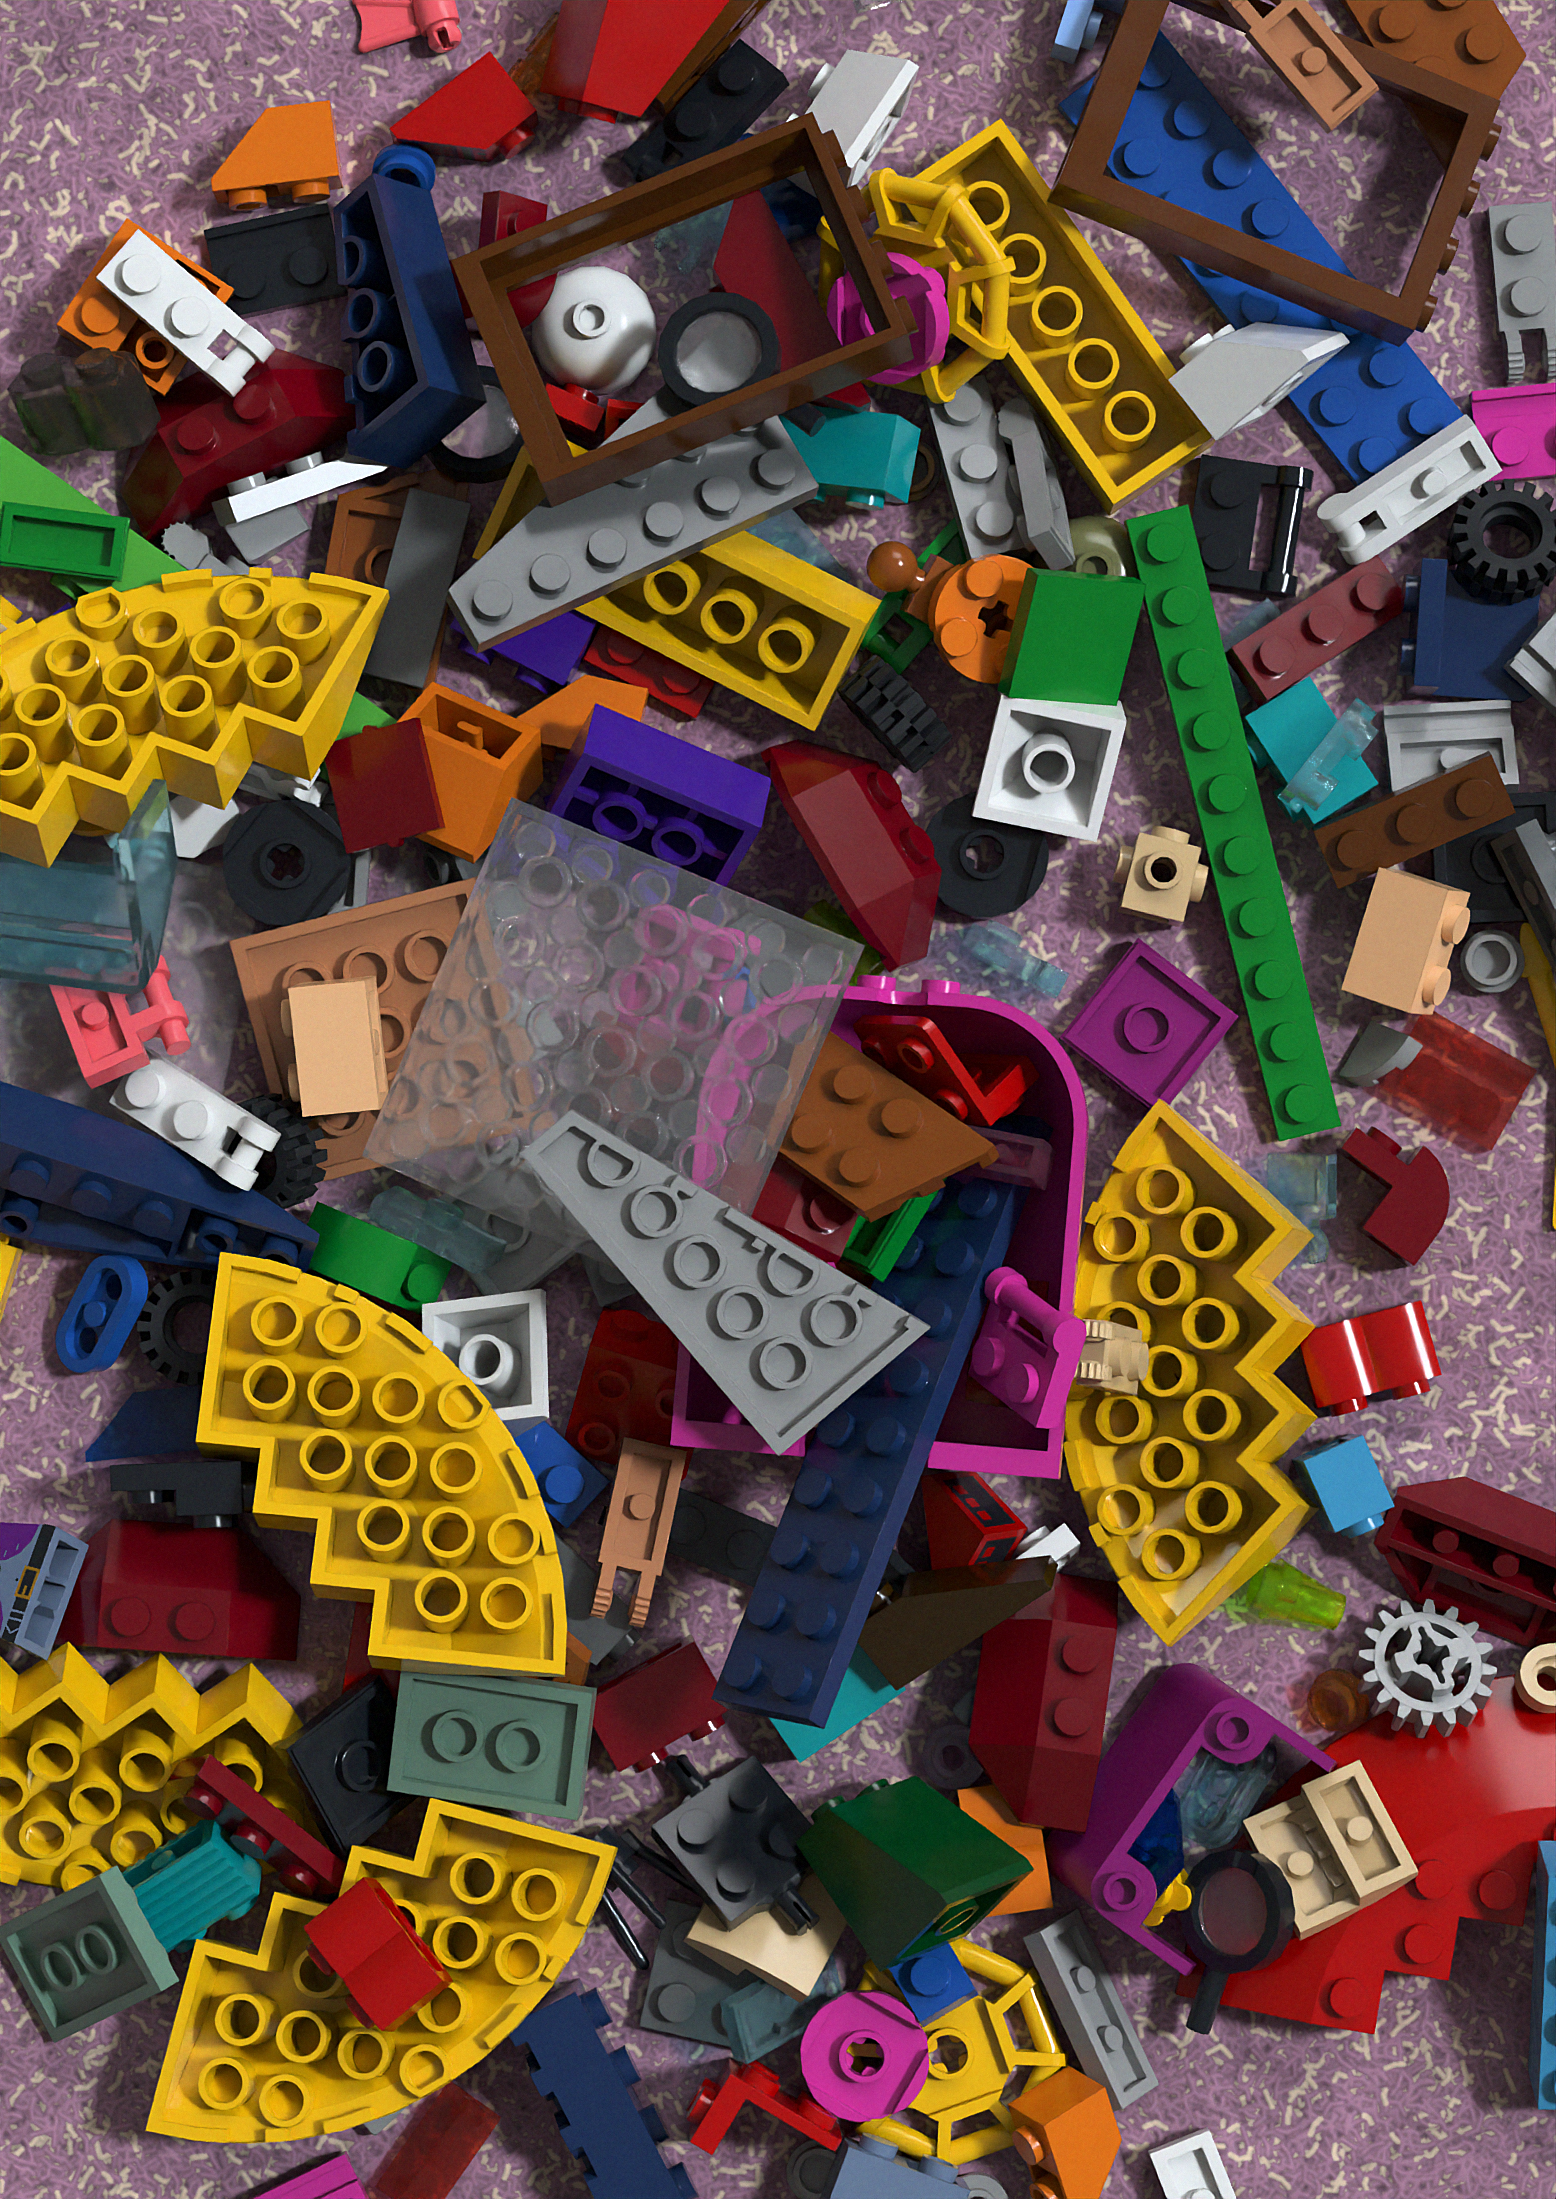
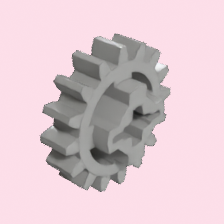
(1424, 1668)

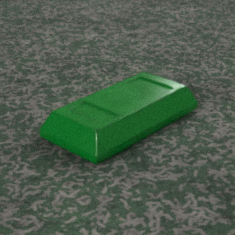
(63, 541)

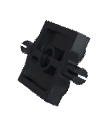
(738, 1843)

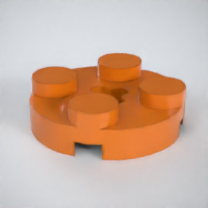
(956, 610)

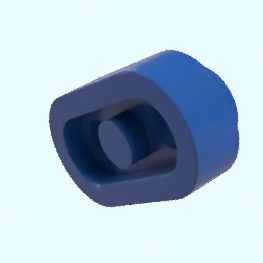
(103, 1305)

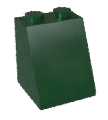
(908, 1867)

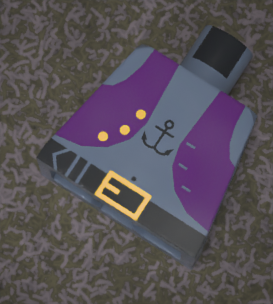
(36, 1583)

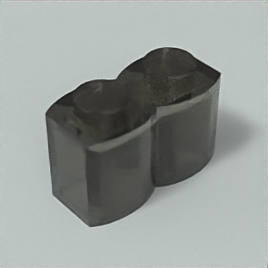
(83, 402)

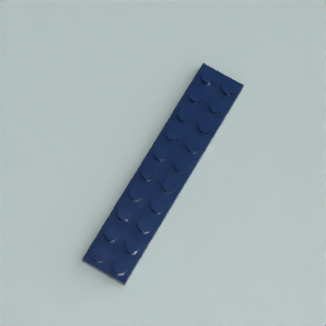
(870, 1460)

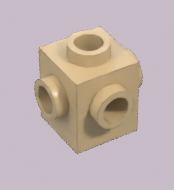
(1149, 898)

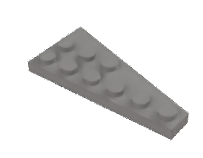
(748, 1304)

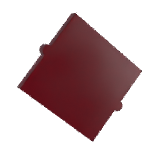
(383, 786)

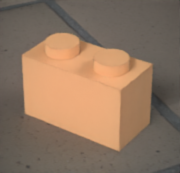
(1407, 942)
(336, 1046)

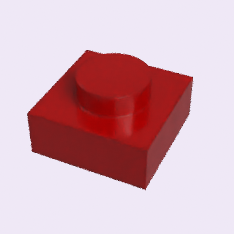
(577, 411)

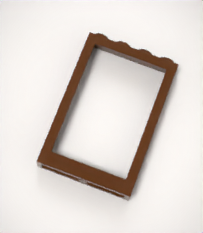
(640, 211)
(1390, 318)

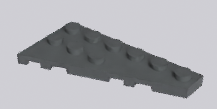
(630, 526)

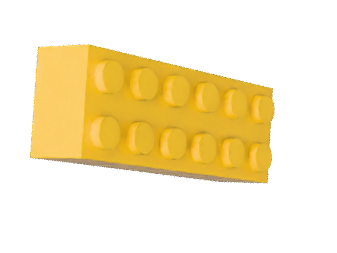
(1071, 329)
(727, 611)

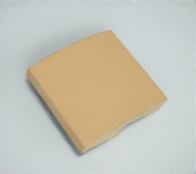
(1332, 1848)
(770, 1944)

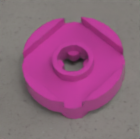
(925, 295)
(874, 2091)

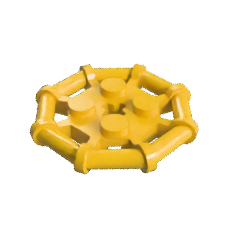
(934, 248)
(984, 2066)

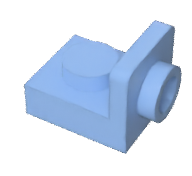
(1080, 27)

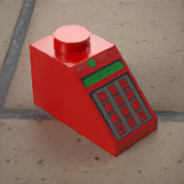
(472, 116)

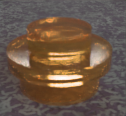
(1336, 1701)

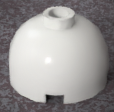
(595, 330)

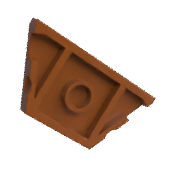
(1447, 37)
(367, 531)
(874, 1135)

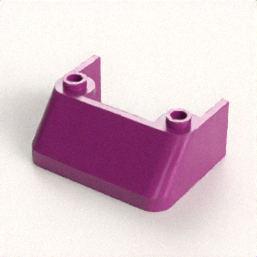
(1171, 1724)

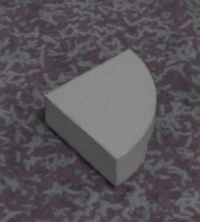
(1379, 1053)

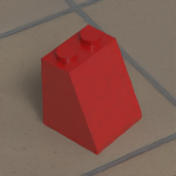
(621, 52)

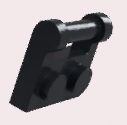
(1226, 521)

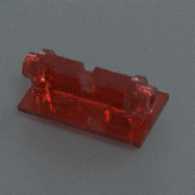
(439, 2147)

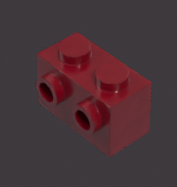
(657, 1705)

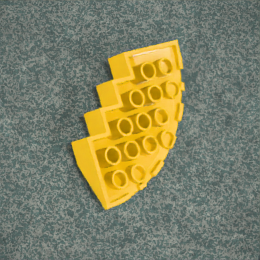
(176, 689)
(1187, 1468)
(392, 1469)
(94, 1761)
(278, 2060)

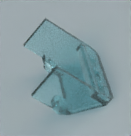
(92, 920)

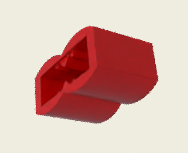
(1369, 1356)
(376, 1955)

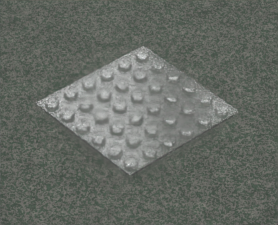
(616, 996)

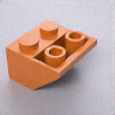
(101, 320)
(477, 766)

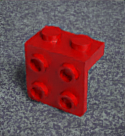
(966, 1085)
(625, 1387)
(718, 2102)

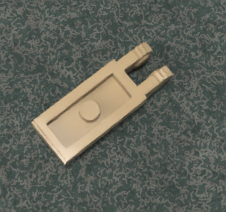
(1112, 1358)

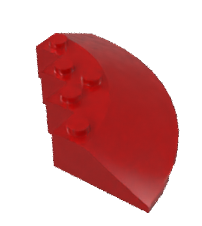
(1473, 1829)

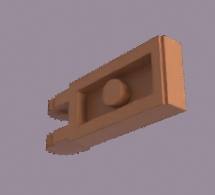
(1306, 58)
(637, 1524)

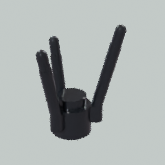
(619, 1876)

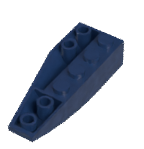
(120, 1191)

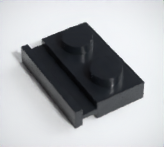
(277, 261)

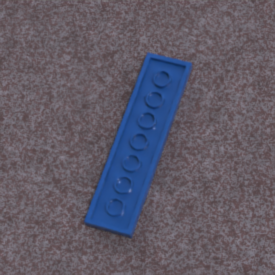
(1184, 148)

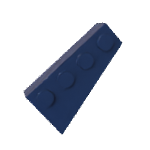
(403, 322)
(596, 2100)

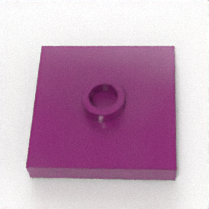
(1148, 1026)

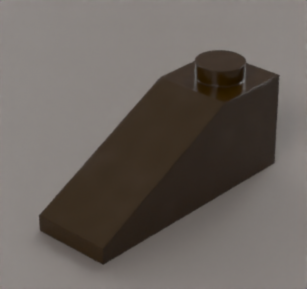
(945, 1609)

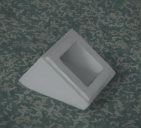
(268, 532)

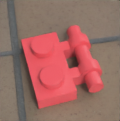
(111, 1038)

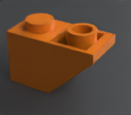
(282, 154)
(566, 711)
(1066, 2136)

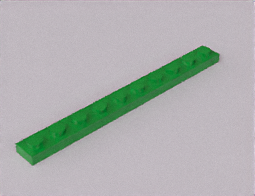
(1232, 823)

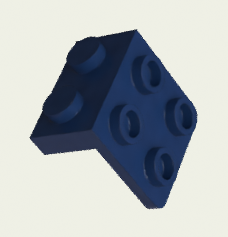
(1459, 638)

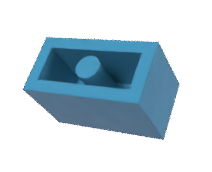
(1344, 1485)

